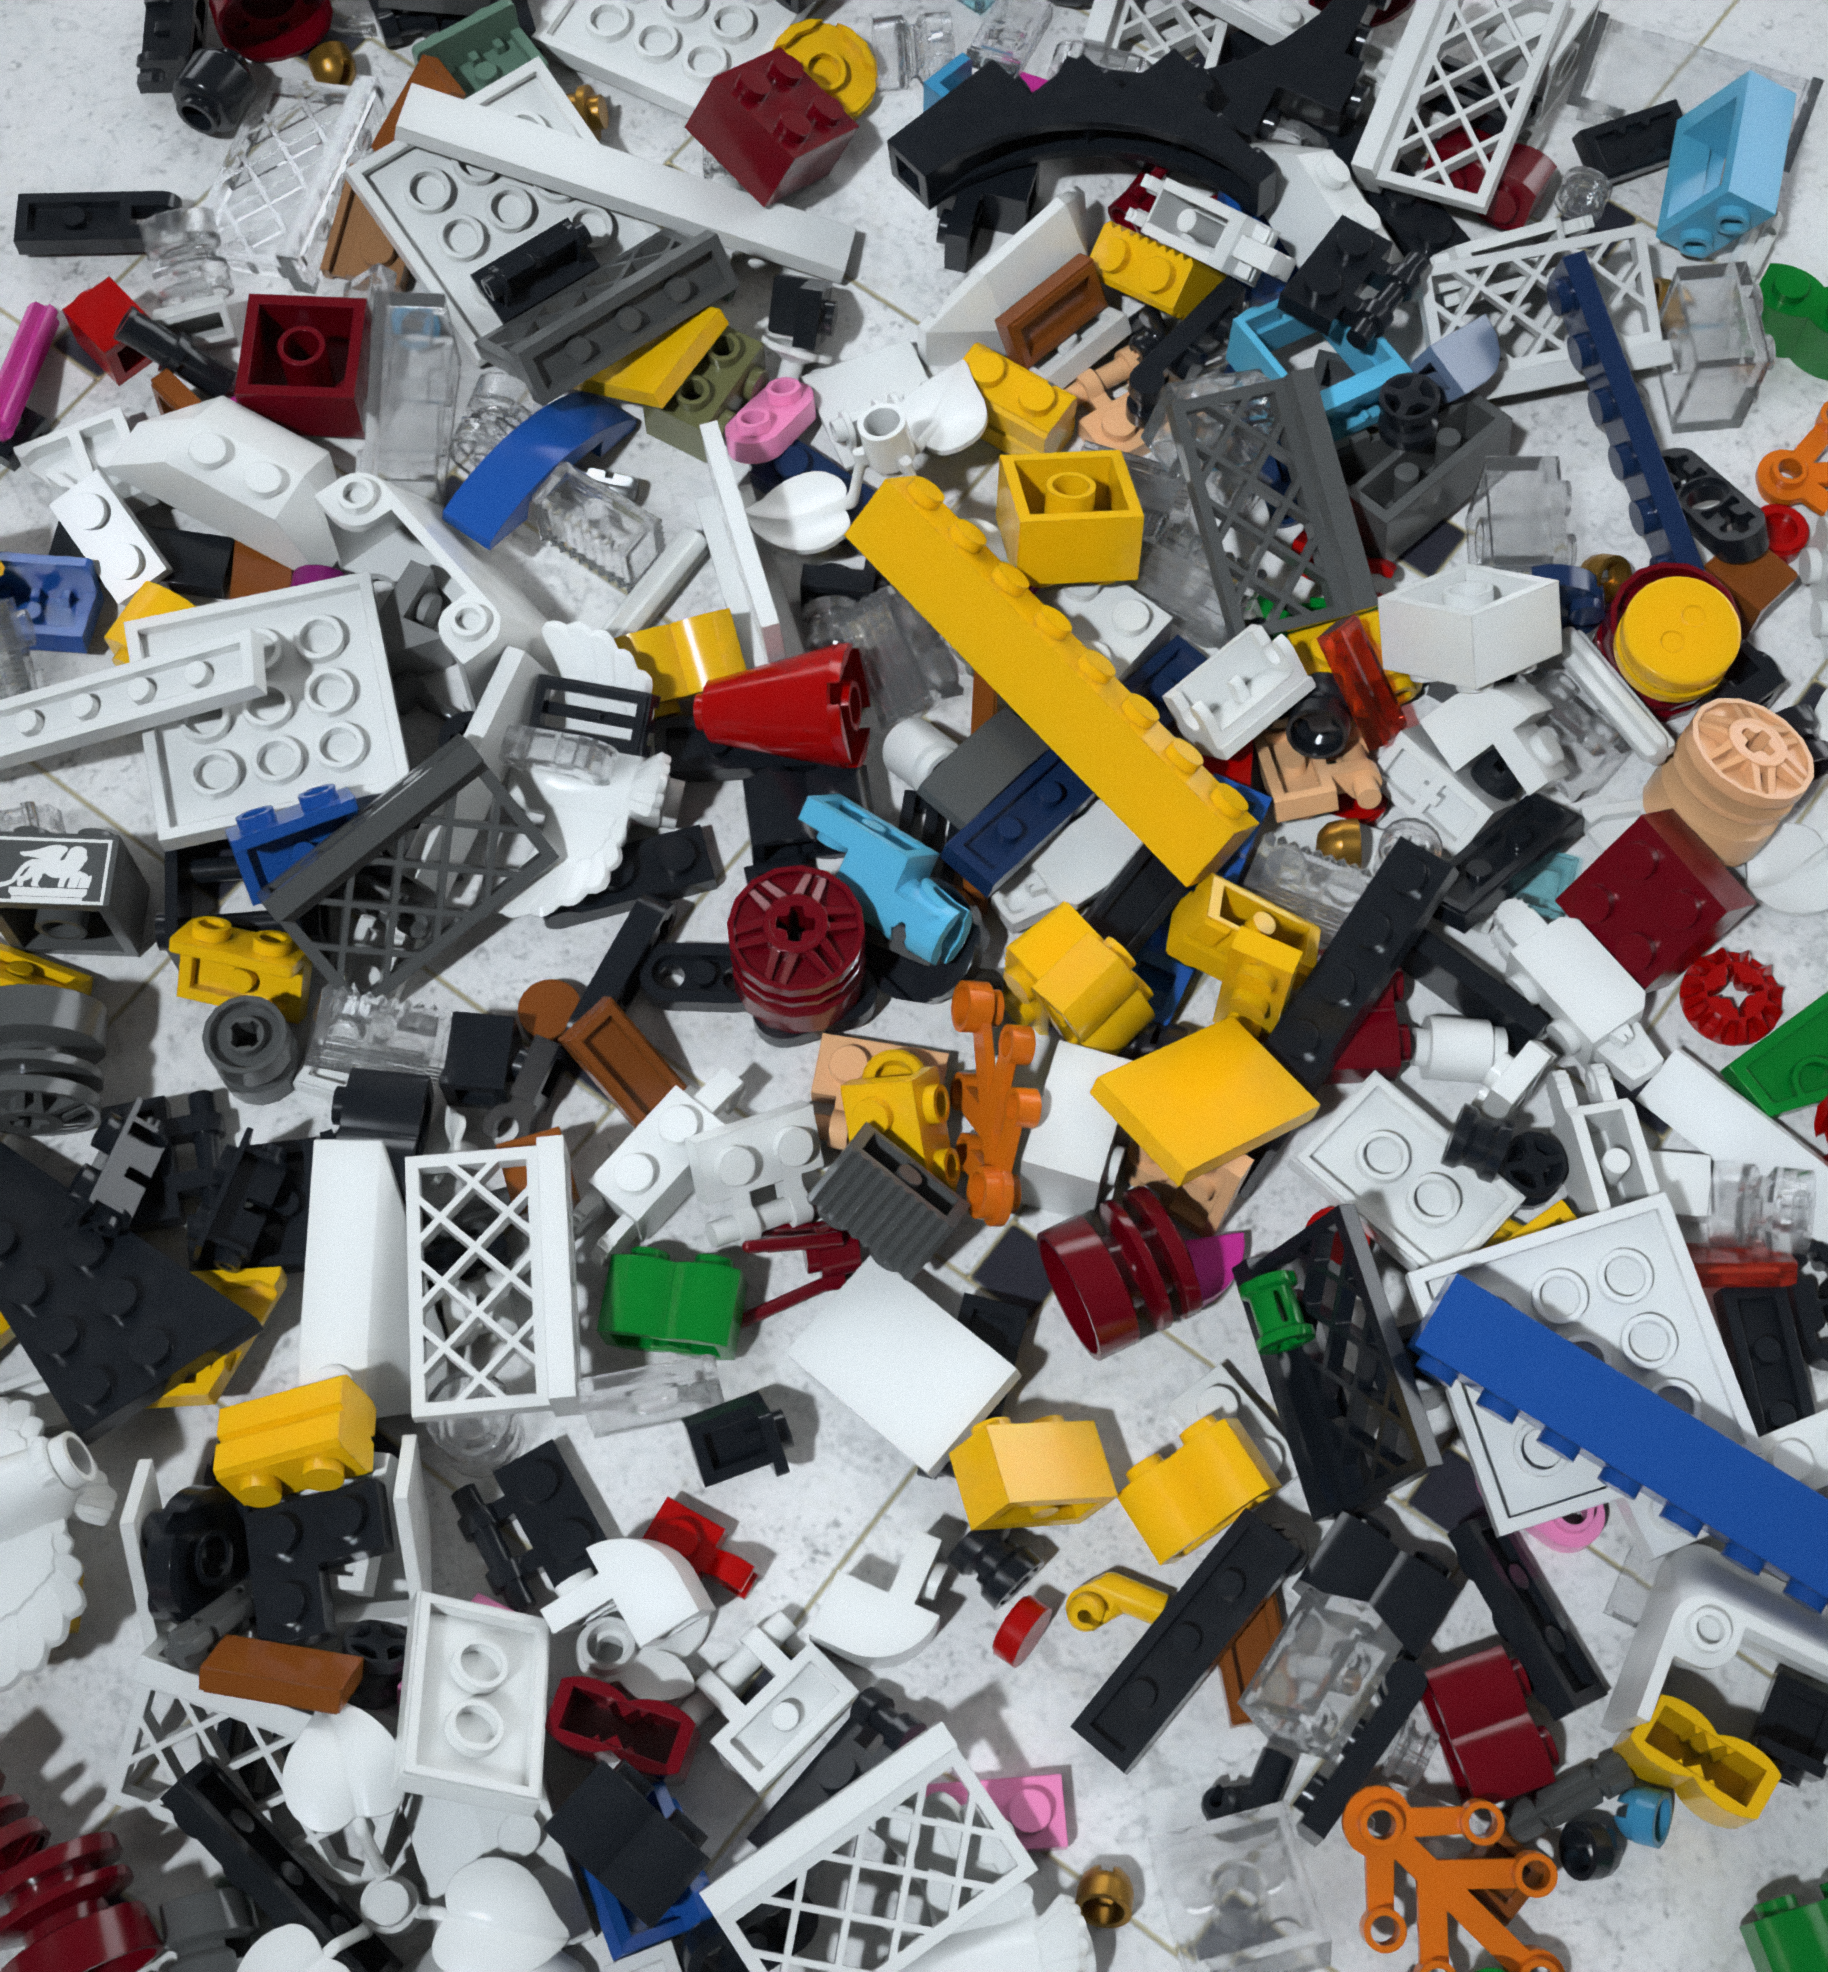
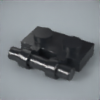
(1338, 272)
(167, 1188)
(551, 1513)

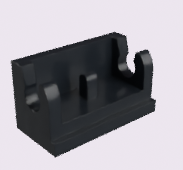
(169, 38)

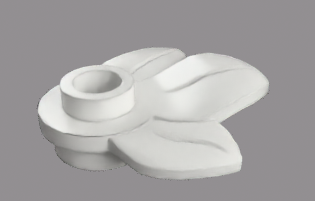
(642, 1671)

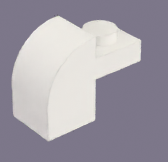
(1501, 719)
(646, 1582)
(880, 1626)

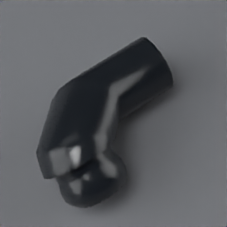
(1147, 330)
(1263, 1788)

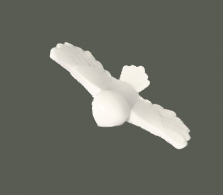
(583, 820)
(39, 1576)
(1006, 1933)

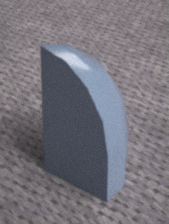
(1461, 359)

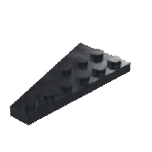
(101, 1314)

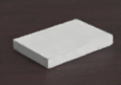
(1387, 1162)
(903, 1365)
(473, 1704)

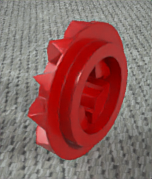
(1716, 1016)

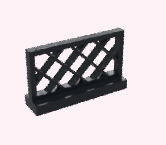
(1309, 1381)

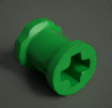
(1276, 1312)

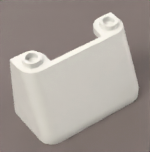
(386, 526)

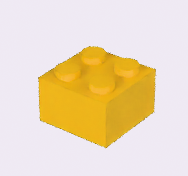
(1069, 517)

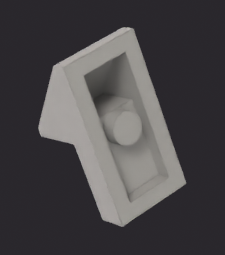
(407, 623)

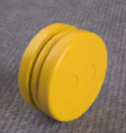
(1677, 639)

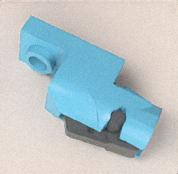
(890, 881)

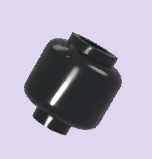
(214, 90)

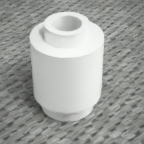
(915, 750)
(1456, 1048)

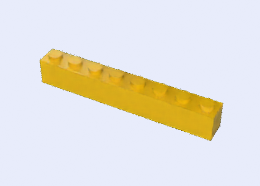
(1052, 678)

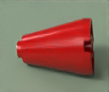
(792, 707)

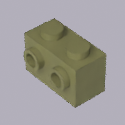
(713, 391)

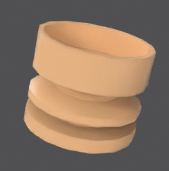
(1732, 777)

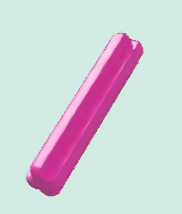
(24, 363)

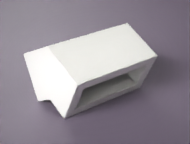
(197, 314)

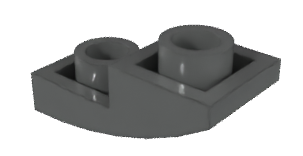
(982, 767)

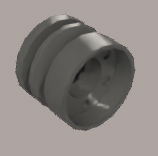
(49, 1060)

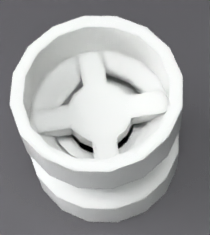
(503, 1313)

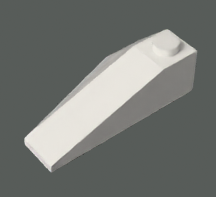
(359, 1277)

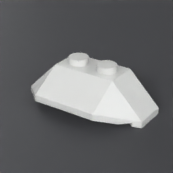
(1311, 197)
(1003, 280)
(235, 477)
(456, 1834)

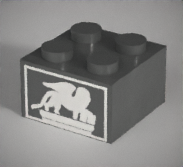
(71, 893)

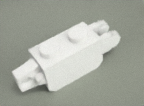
(1211, 232)
(1504, 278)
(1068, 868)
(1580, 988)
(1601, 1142)
(651, 1168)

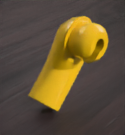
(1110, 1597)

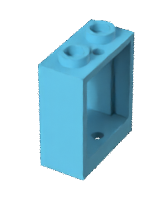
(1750, 129)
(1348, 404)

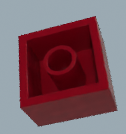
(771, 126)
(306, 362)
(1656, 899)

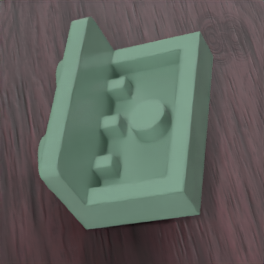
(481, 47)

